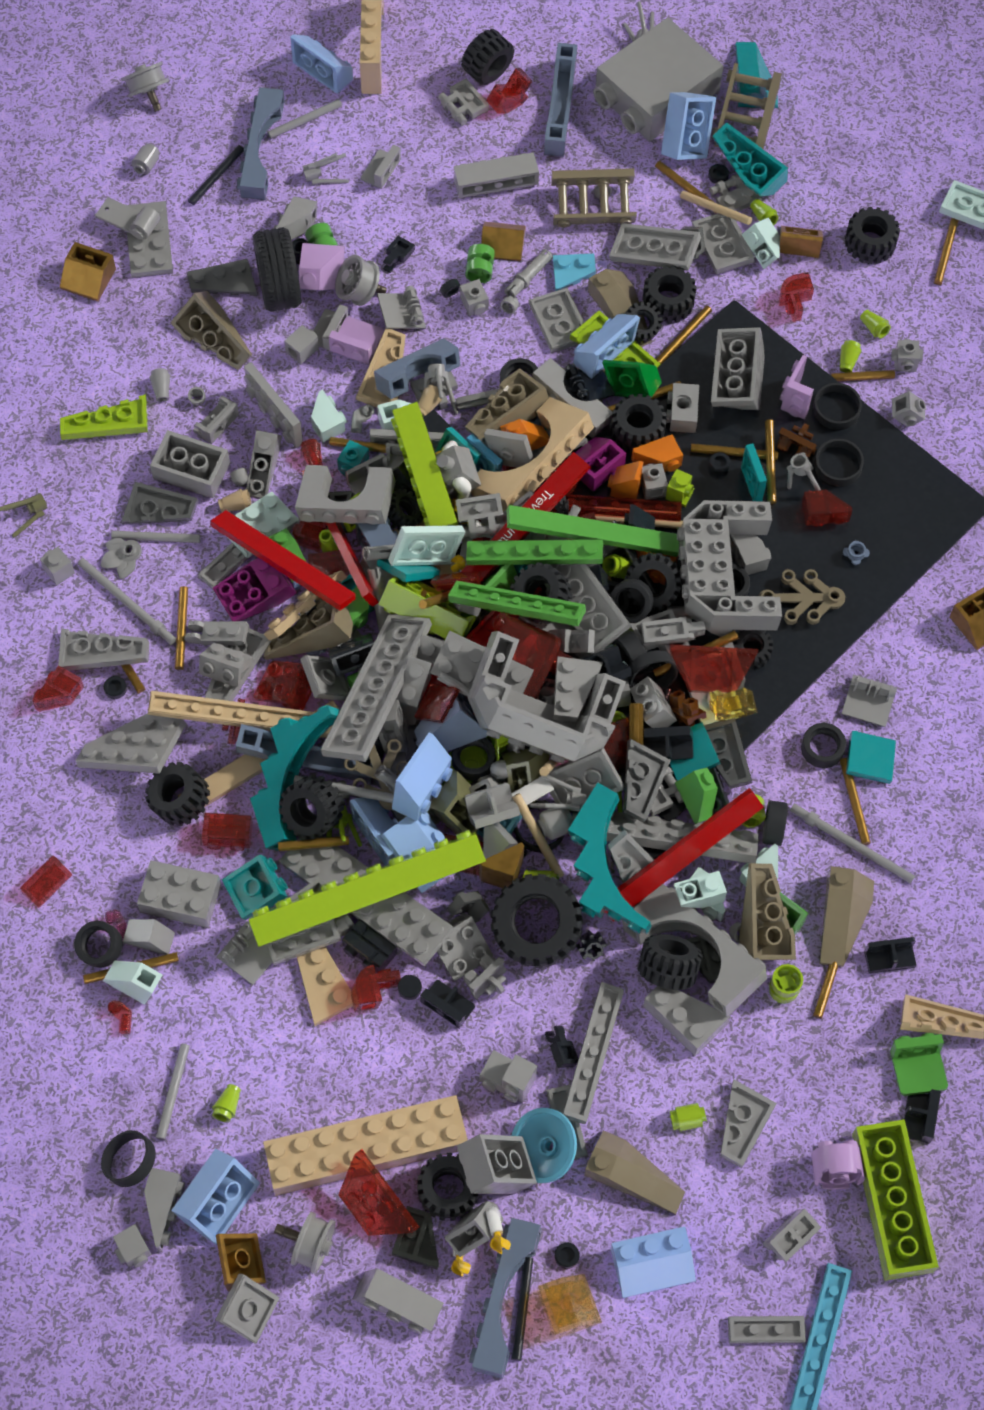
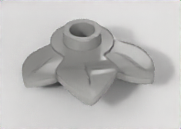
(119, 558)

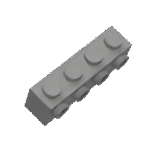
(496, 175)

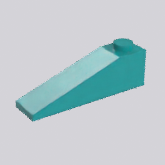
(751, 63)
(753, 164)

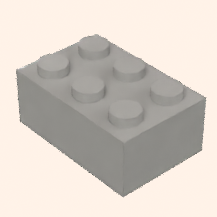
(190, 464)
(179, 894)
(496, 1164)

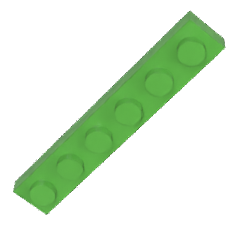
(534, 551)
(517, 603)

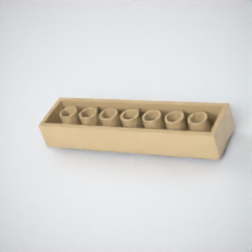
(386, 1138)

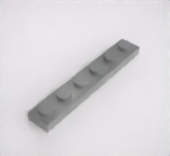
(593, 1053)

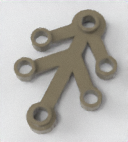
(806, 597)
(376, 763)

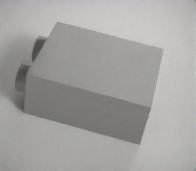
(646, 72)

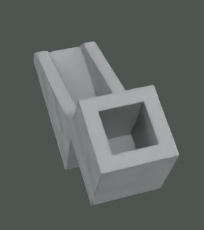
(418, 671)

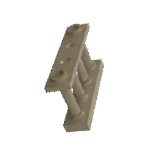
(766, 104)
(598, 177)

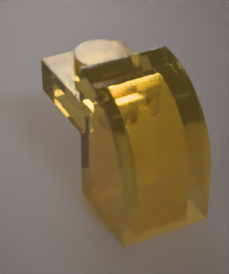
(732, 704)

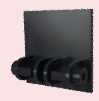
(583, 387)

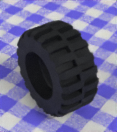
(536, 888)

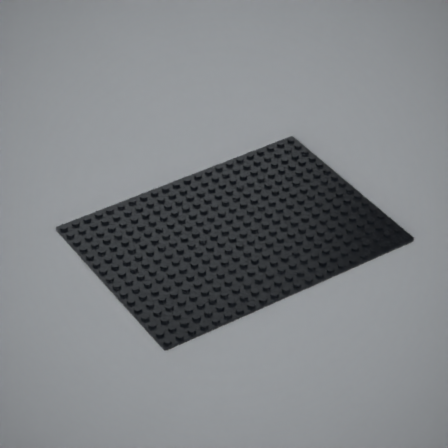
(902, 506)

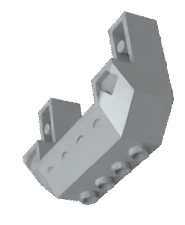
(709, 572)
(531, 720)

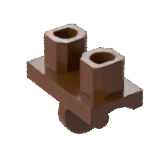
(788, 438)
(684, 709)

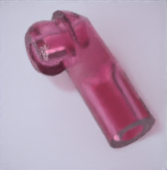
(117, 918)

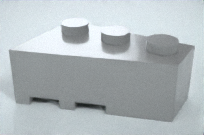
(685, 1017)
(398, 1300)

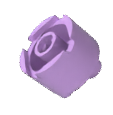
(837, 1164)

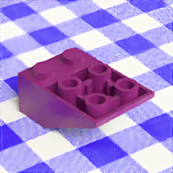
(253, 590)

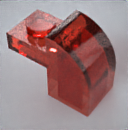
(510, 95)
(793, 291)
(367, 987)

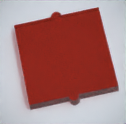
(437, 703)

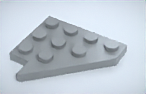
(134, 747)

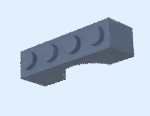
(394, 378)

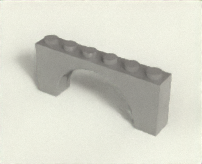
(739, 971)

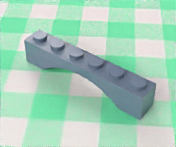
(560, 99)
(268, 110)
(260, 744)
(492, 1352)

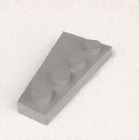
(88, 651)

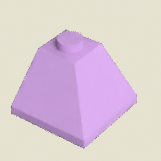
(320, 266)

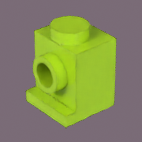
(680, 488)

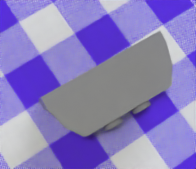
(738, 369)

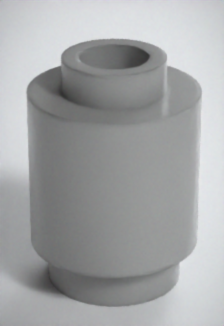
(145, 159)

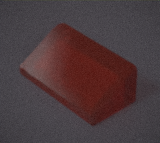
(328, 562)
(446, 581)
(45, 881)

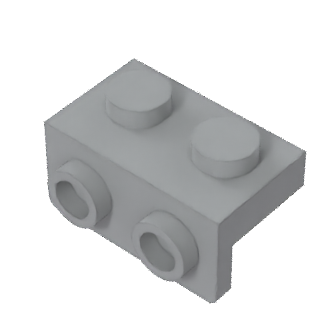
(224, 664)

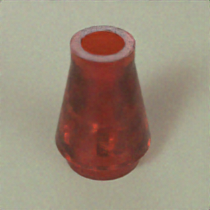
(311, 452)

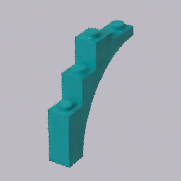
(293, 743)
(591, 829)

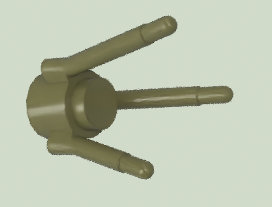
(34, 504)

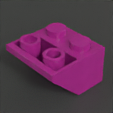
(603, 457)

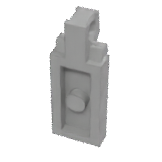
(671, 631)

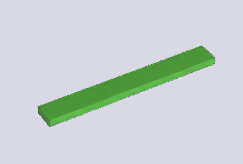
(589, 529)

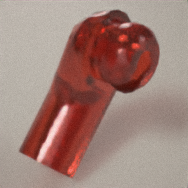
(123, 1014)

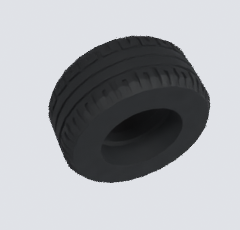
(277, 269)

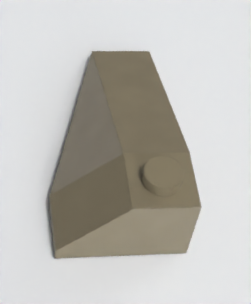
(614, 295)
(207, 324)
(516, 399)
(316, 631)
(845, 909)
(764, 919)
(629, 1171)

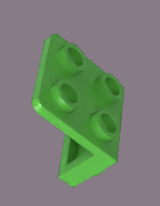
(919, 1064)

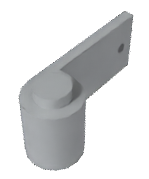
(128, 219)

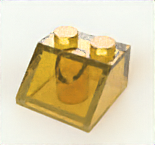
(568, 1305)

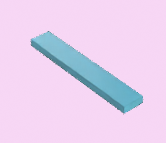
(821, 1338)

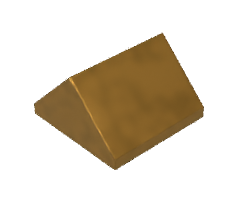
(505, 239)
(800, 241)
(502, 867)
(240, 1255)

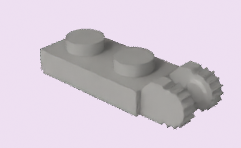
(218, 632)

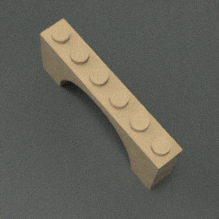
(371, 46)
(567, 429)

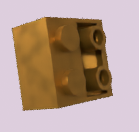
(87, 271)
(969, 618)

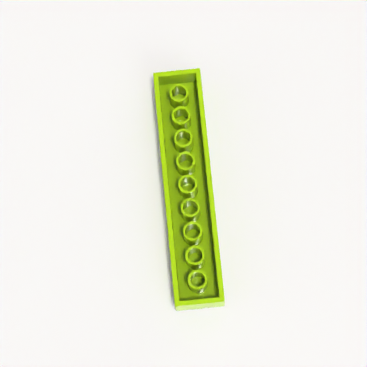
(366, 889)

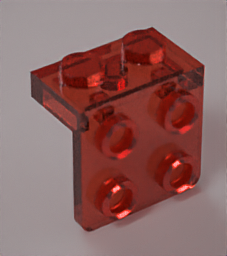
(284, 684)

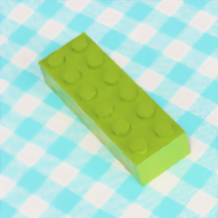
(423, 467)
(895, 1201)

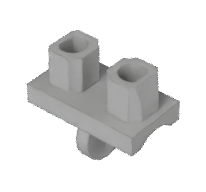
(489, 980)

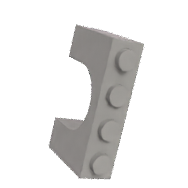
(368, 507)

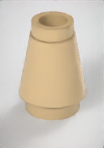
(429, 399)
(235, 501)

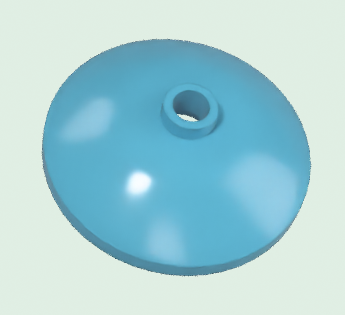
(539, 1130)

